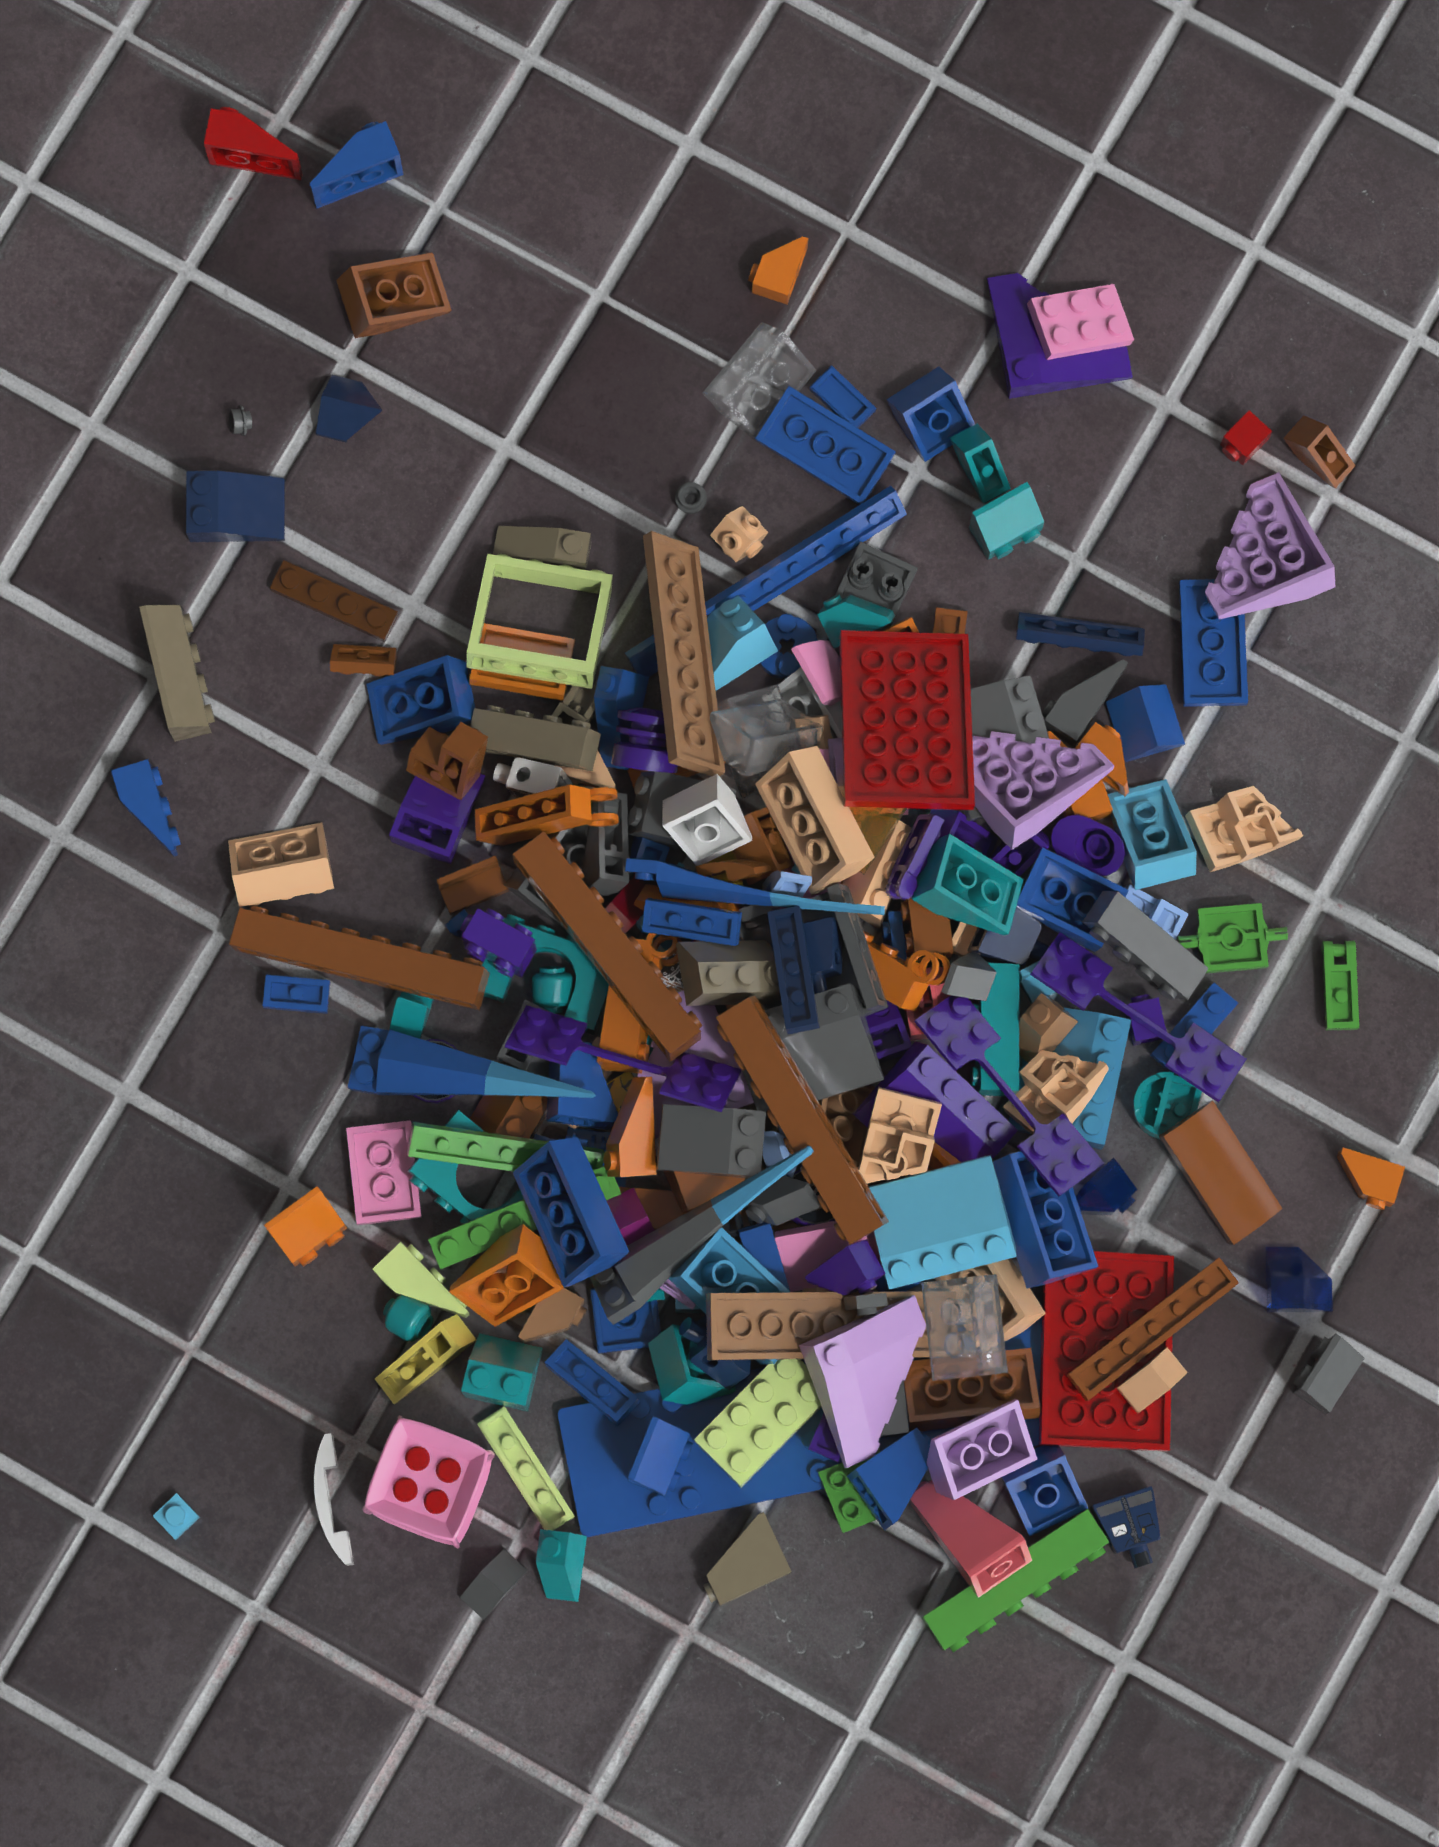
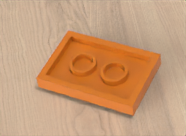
(525, 641)

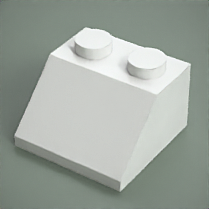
(705, 820)

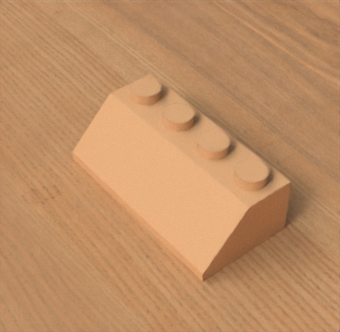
(814, 819)

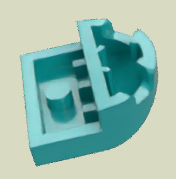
(1163, 1102)

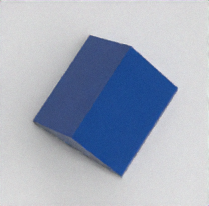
(1145, 721)

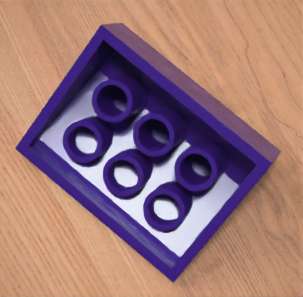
(967, 1121)

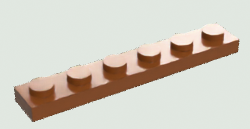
(1152, 1329)

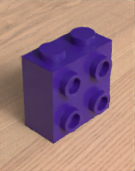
(492, 939)

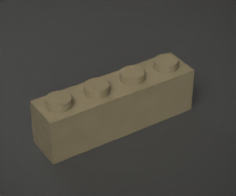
(537, 739)

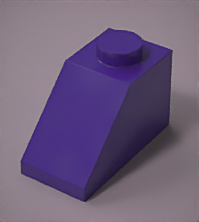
(1022, 856)
(849, 1270)

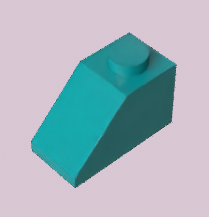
(980, 462)
(853, 615)
(561, 1563)

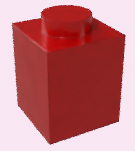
(1245, 438)

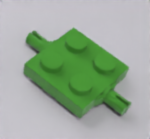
(1233, 938)

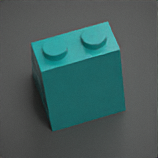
(501, 1372)

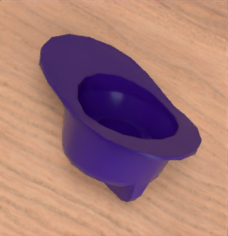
(1088, 844)

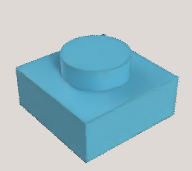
(176, 1516)

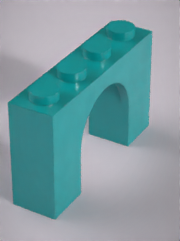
(590, 987)
(441, 1179)

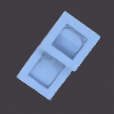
(787, 883)
(1160, 911)

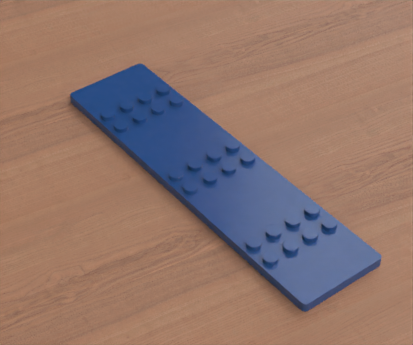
(603, 1455)

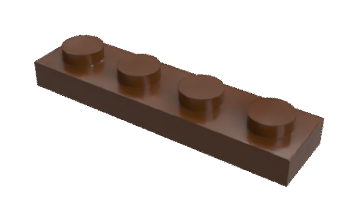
(334, 601)

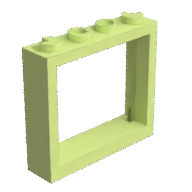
(534, 664)

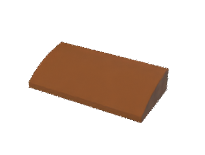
(1221, 1173)
(959, 1400)

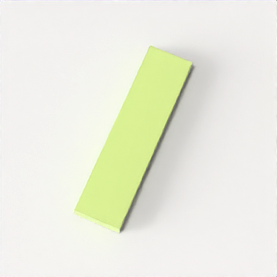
(525, 1470)

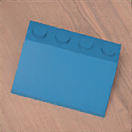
(1093, 1040)

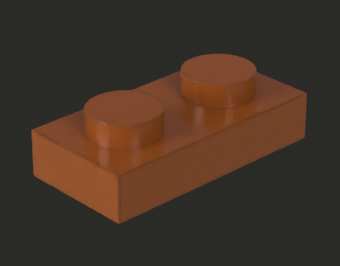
(363, 660)

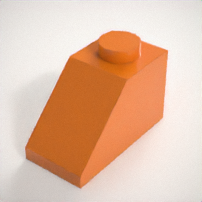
(779, 271)
(1110, 744)
(1372, 1177)

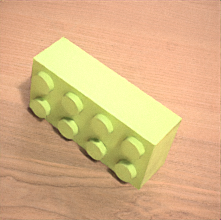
(760, 1419)

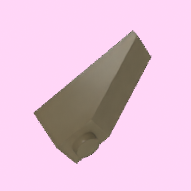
(544, 544)

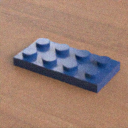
(825, 446)
(1210, 651)

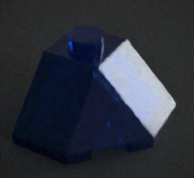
(1107, 1191)
(1296, 1282)

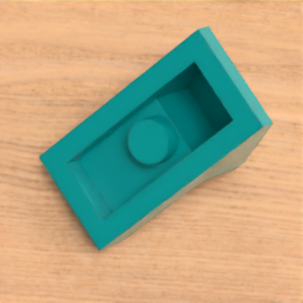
(411, 1014)

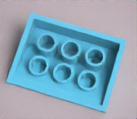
(942, 1222)

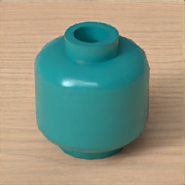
(552, 988)
(407, 1318)

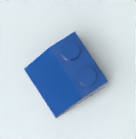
(931, 412)
(659, 1457)
(1045, 1490)

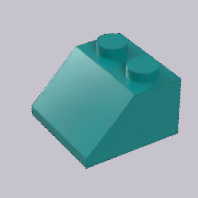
(1007, 522)
(676, 1375)

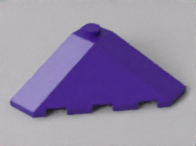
(1022, 354)

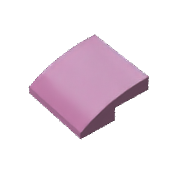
(822, 669)

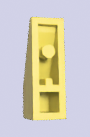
(425, 1358)

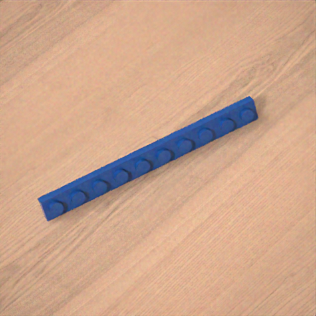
(794, 564)

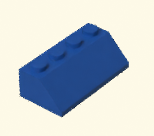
(570, 1211)
(1045, 1227)

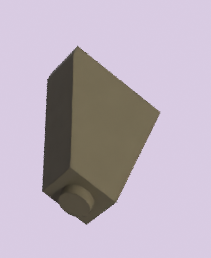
(748, 1564)

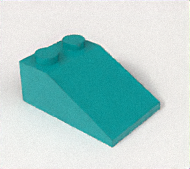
(968, 886)

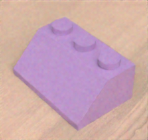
(980, 1451)

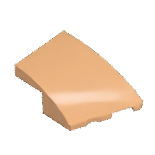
(1239, 828)
(1056, 1087)
(898, 1136)

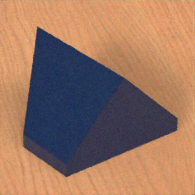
(345, 408)

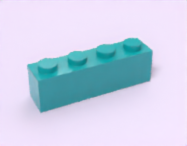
(1002, 1014)

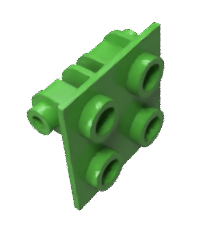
(845, 1500)

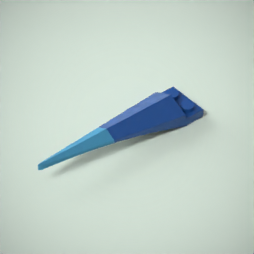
(686, 884)
(406, 1065)

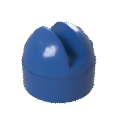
(456, 922)

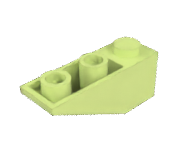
(409, 1277)

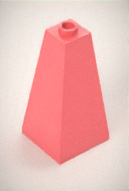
(973, 1539)

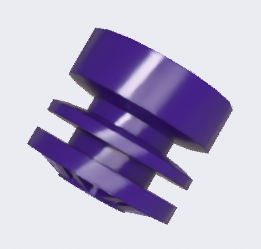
(646, 741)

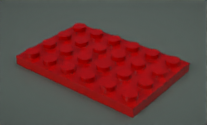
(906, 720)
(1080, 1320)

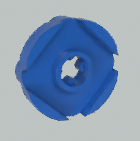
(786, 629)

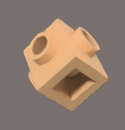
(740, 534)

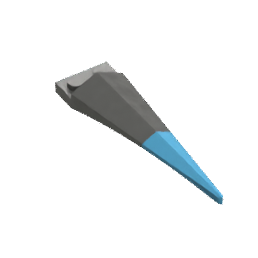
(660, 1253)

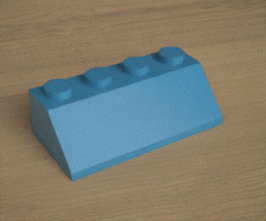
(724, 1267)

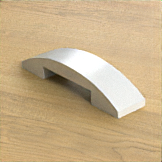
(326, 1460)

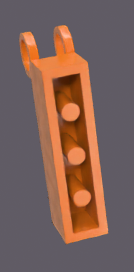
(542, 812)
(905, 980)
(620, 1029)

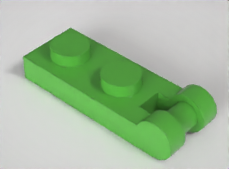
(1340, 986)

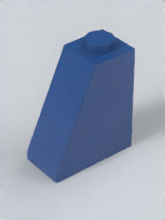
(587, 1074)
(892, 1477)

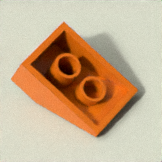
(306, 1227)
(508, 1277)

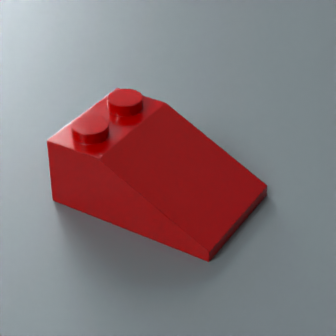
(243, 145)

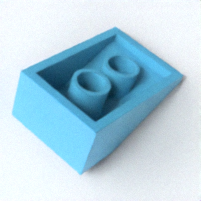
(737, 640)
(1153, 835)

